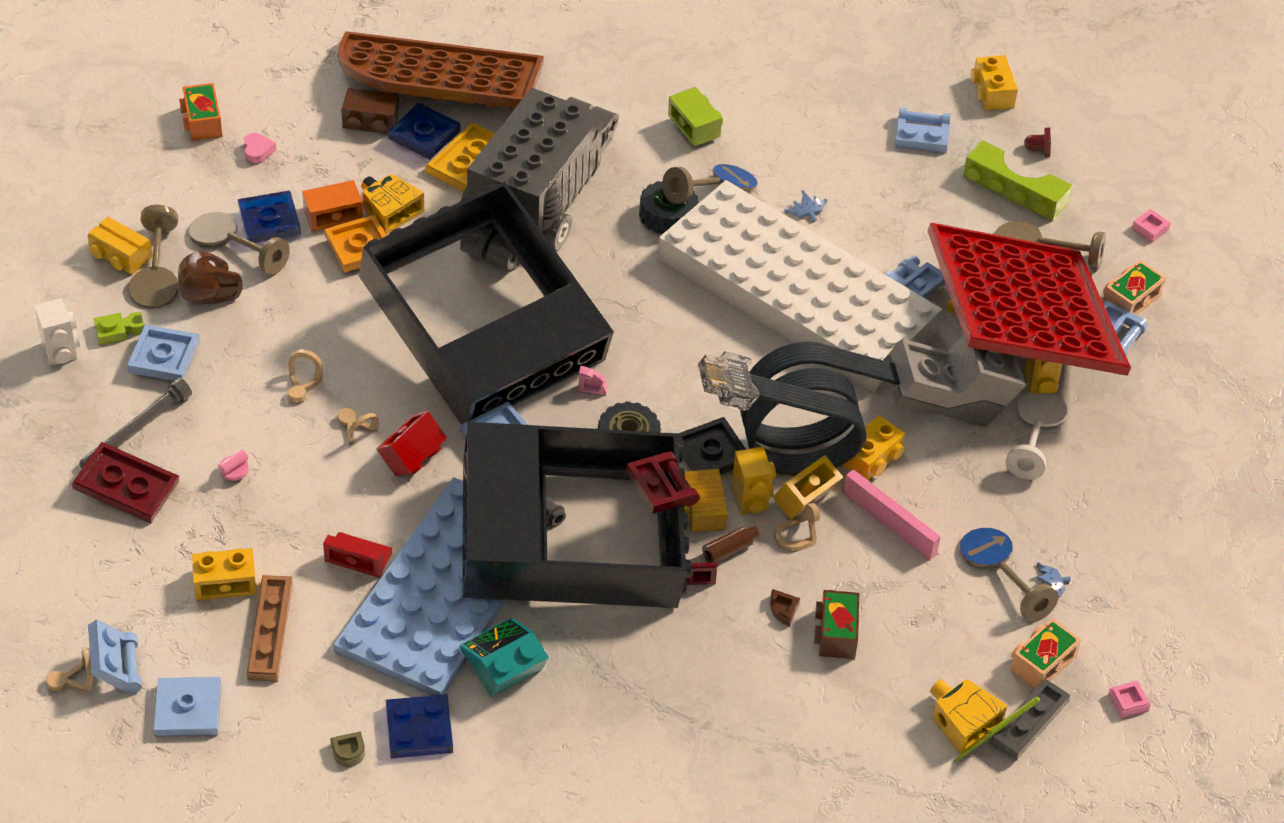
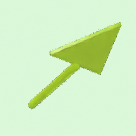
(1002, 724)

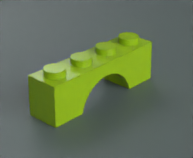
(1042, 195)

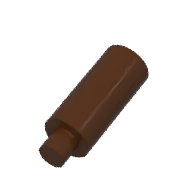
(729, 543)

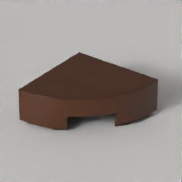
(784, 606)

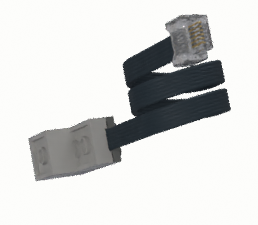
(952, 383)

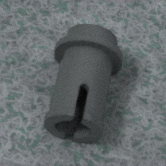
(555, 513)

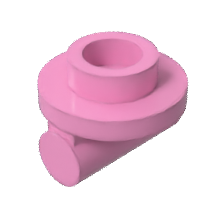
(234, 466)

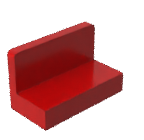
(356, 554)

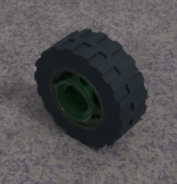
(658, 212)

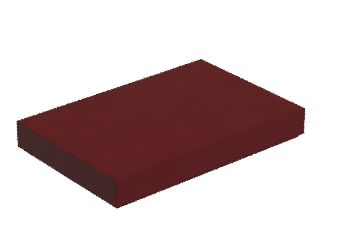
(125, 482)

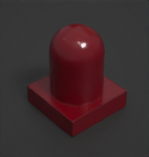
(1040, 142)

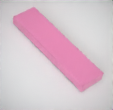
(892, 514)

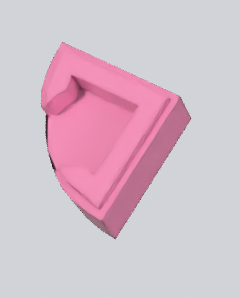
(591, 381)

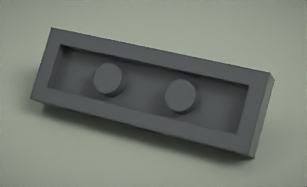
(1023, 731)

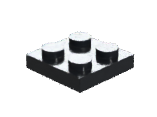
(710, 446)

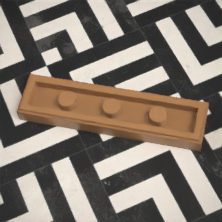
(269, 628)

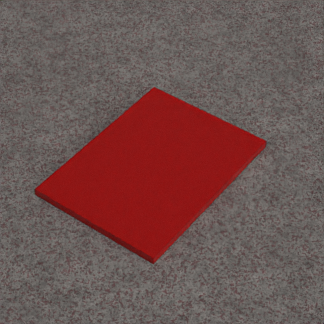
(1026, 299)

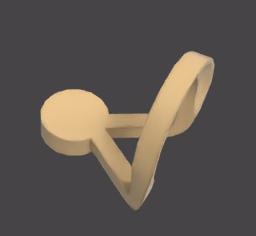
(298, 393)
(347, 418)
(812, 515)
(57, 680)

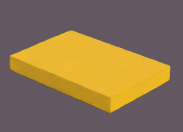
(458, 155)

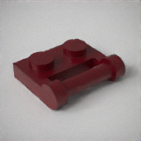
(655, 486)

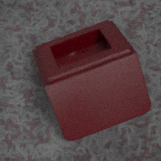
(702, 574)

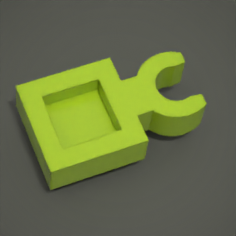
(114, 328)

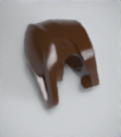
(207, 283)

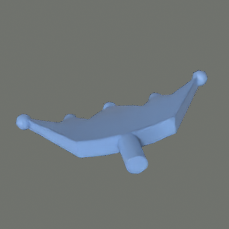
(807, 207)
(1053, 578)

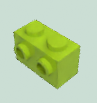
(695, 116)

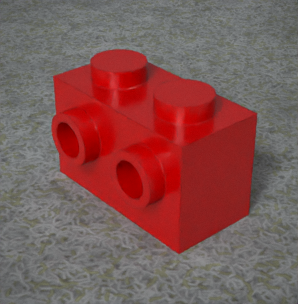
(412, 443)

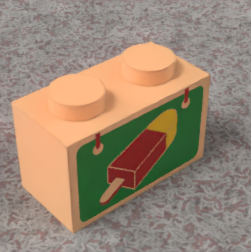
(1135, 288)
(1045, 653)

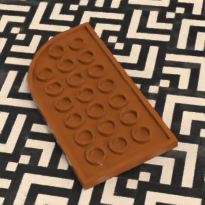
(439, 69)

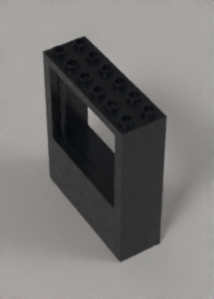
(514, 353)
(508, 517)

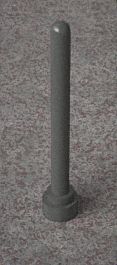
(177, 391)

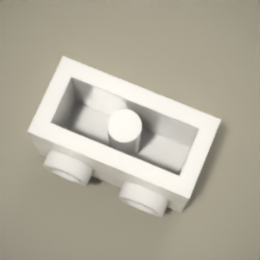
(56, 332)

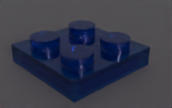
(424, 131)
(269, 216)
(419, 726)

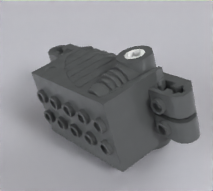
(546, 159)

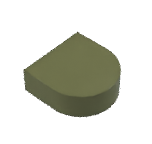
(348, 749)

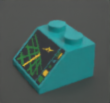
(504, 655)

